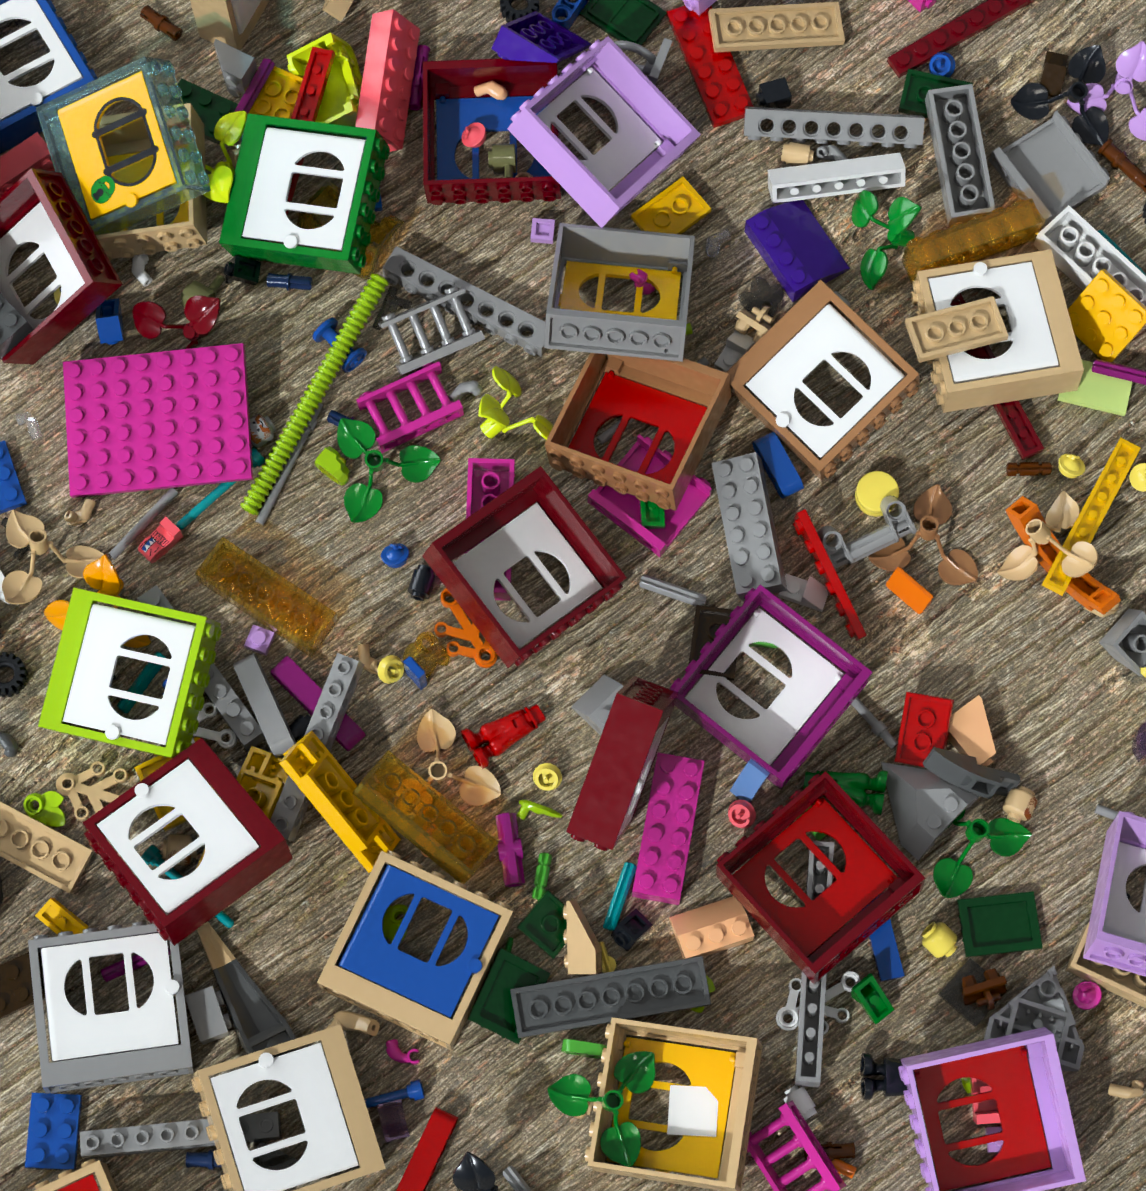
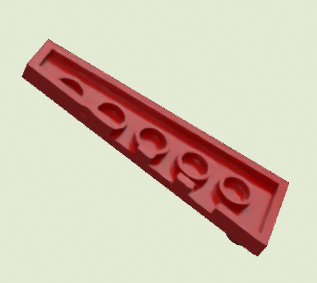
(823, 564)

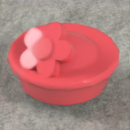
(474, 135)
(741, 814)

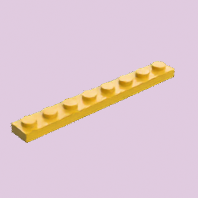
(1094, 510)

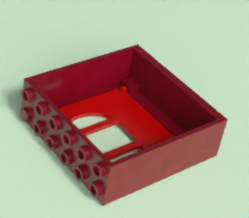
(806, 928)

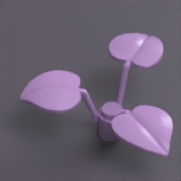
(1130, 66)

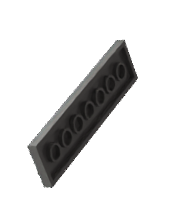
(613, 994)

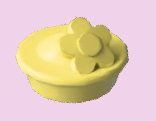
(1071, 465)
(1138, 477)
(390, 669)
(547, 776)

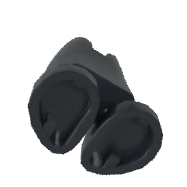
(890, 1085)

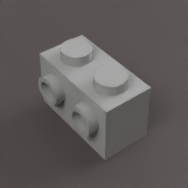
(208, 1014)

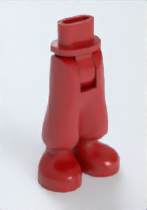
(502, 733)

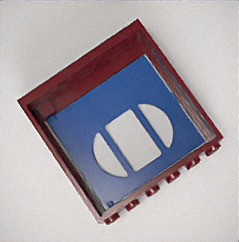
(457, 106)

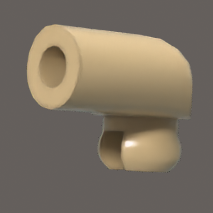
(81, 516)

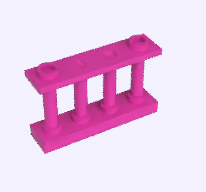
(410, 429)
(803, 1138)

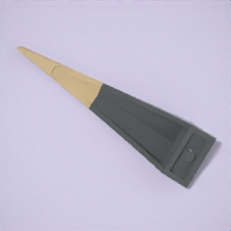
(251, 1012)

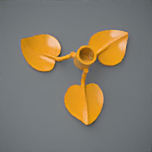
(100, 576)

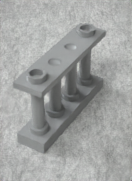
(449, 344)

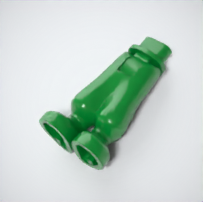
(855, 785)

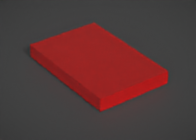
(922, 727)

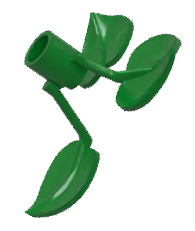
(901, 215)
(356, 438)
(1005, 840)
(572, 1097)

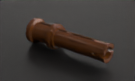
(1119, 160)

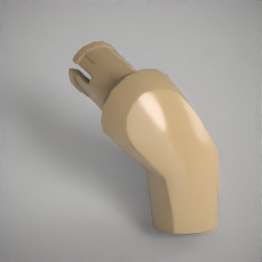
(355, 1022)

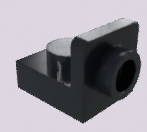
(242, 270)
(631, 929)

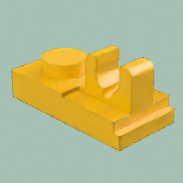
(60, 918)

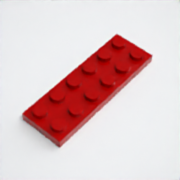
(712, 72)

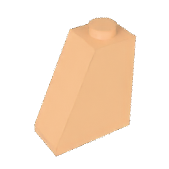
(971, 732)

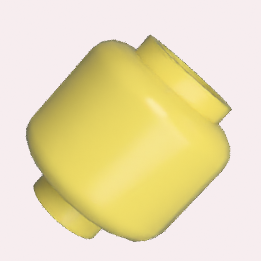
(939, 939)

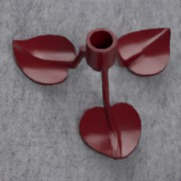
(199, 310)

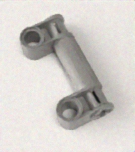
(898, 525)

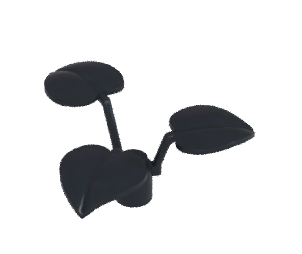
(1087, 67)
(474, 1175)

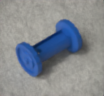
(327, 332)

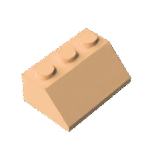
(712, 928)

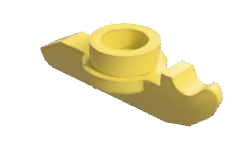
(608, 962)

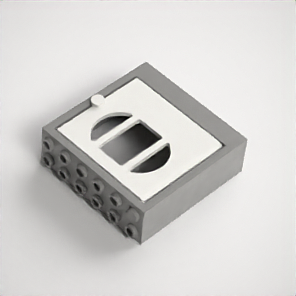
(94, 1035)

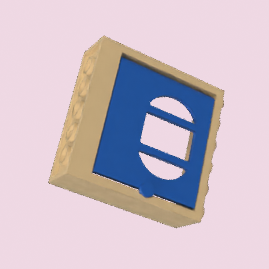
(366, 952)

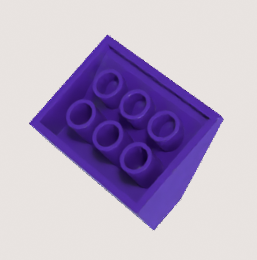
(537, 40)
(795, 247)

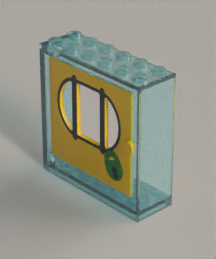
(77, 150)

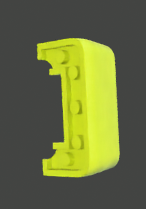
(344, 83)

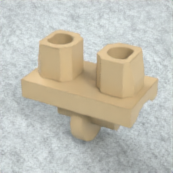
(748, 320)

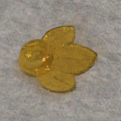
(427, 657)

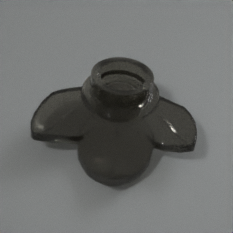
(762, 294)

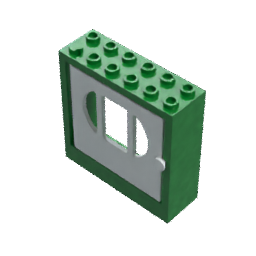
(262, 187)

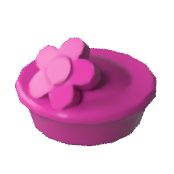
(1087, 995)

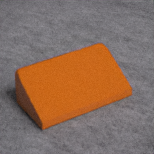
(909, 590)

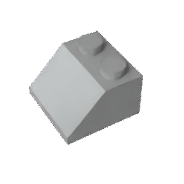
(236, 68)
(1128, 640)
(597, 702)

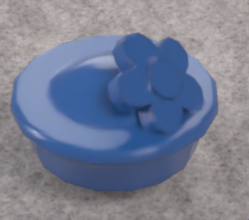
(942, 64)
(395, 555)

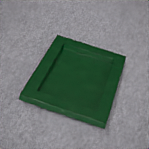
(624, 18)
(999, 924)
(494, 1003)

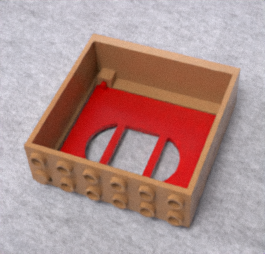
(667, 394)

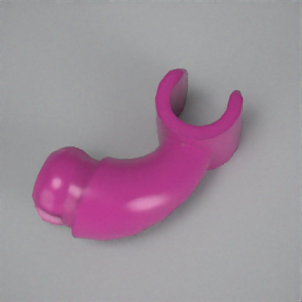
(640, 280)
(396, 1054)

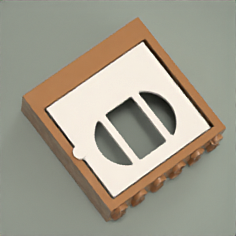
(815, 330)

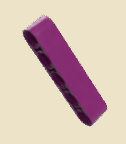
(307, 694)

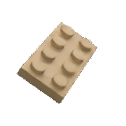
(956, 329)

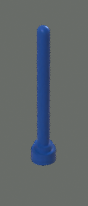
(413, 1091)

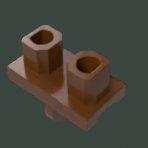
(985, 992)

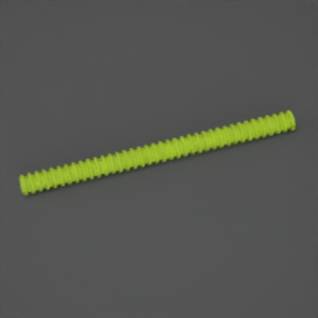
(315, 392)

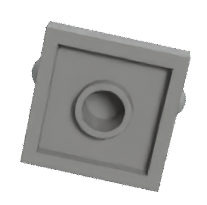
(654, 63)

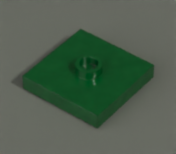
(546, 924)

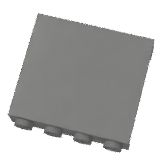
(1051, 168)

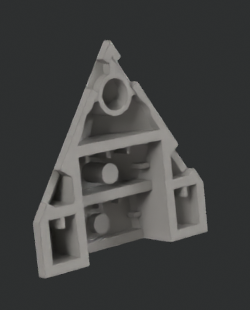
(923, 805)
(1037, 1007)

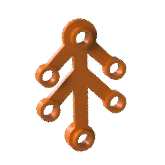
(468, 632)

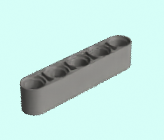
(264, 705)

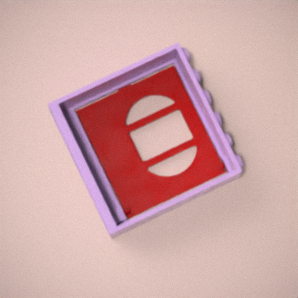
(1005, 1068)

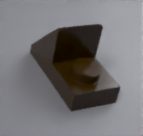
(1053, 72)

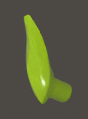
(536, 808)

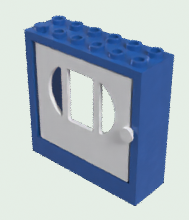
(19, 104)

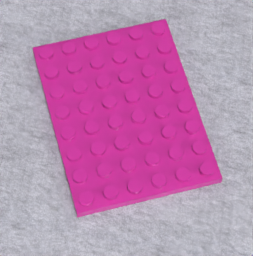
(157, 420)

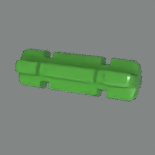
(542, 875)

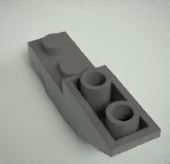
(968, 775)

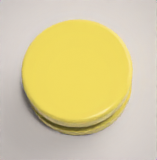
(872, 490)

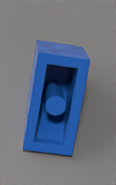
(110, 322)

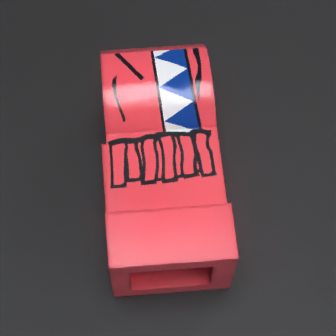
(160, 541)

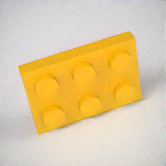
(672, 209)

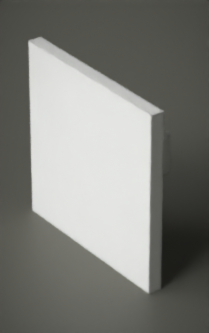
(692, 1111)

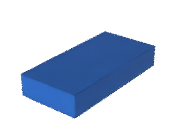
(415, 672)

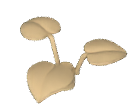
(1062, 514)
(28, 530)
(438, 733)

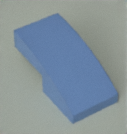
(749, 781)

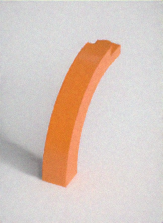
(1084, 588)

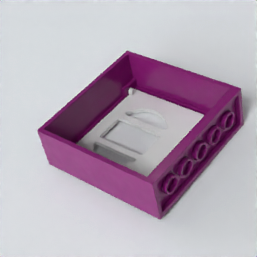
(810, 683)

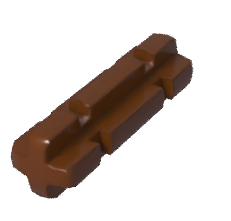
(1028, 468)

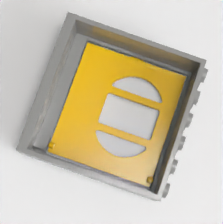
(616, 254)

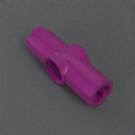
(510, 849)

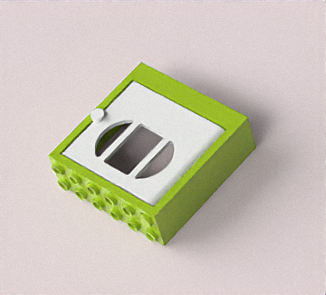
(87, 663)

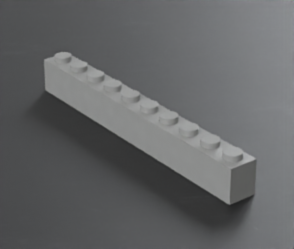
(812, 995)

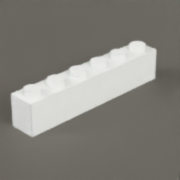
(836, 178)

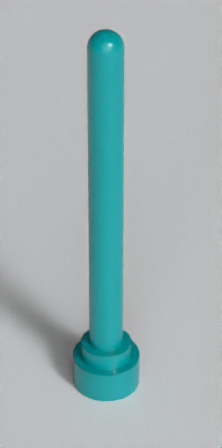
(257, 461)
(153, 857)

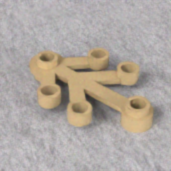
(94, 793)

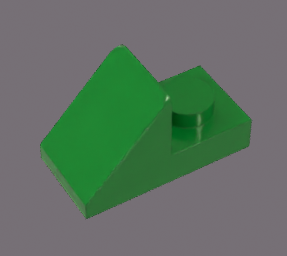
(872, 998)

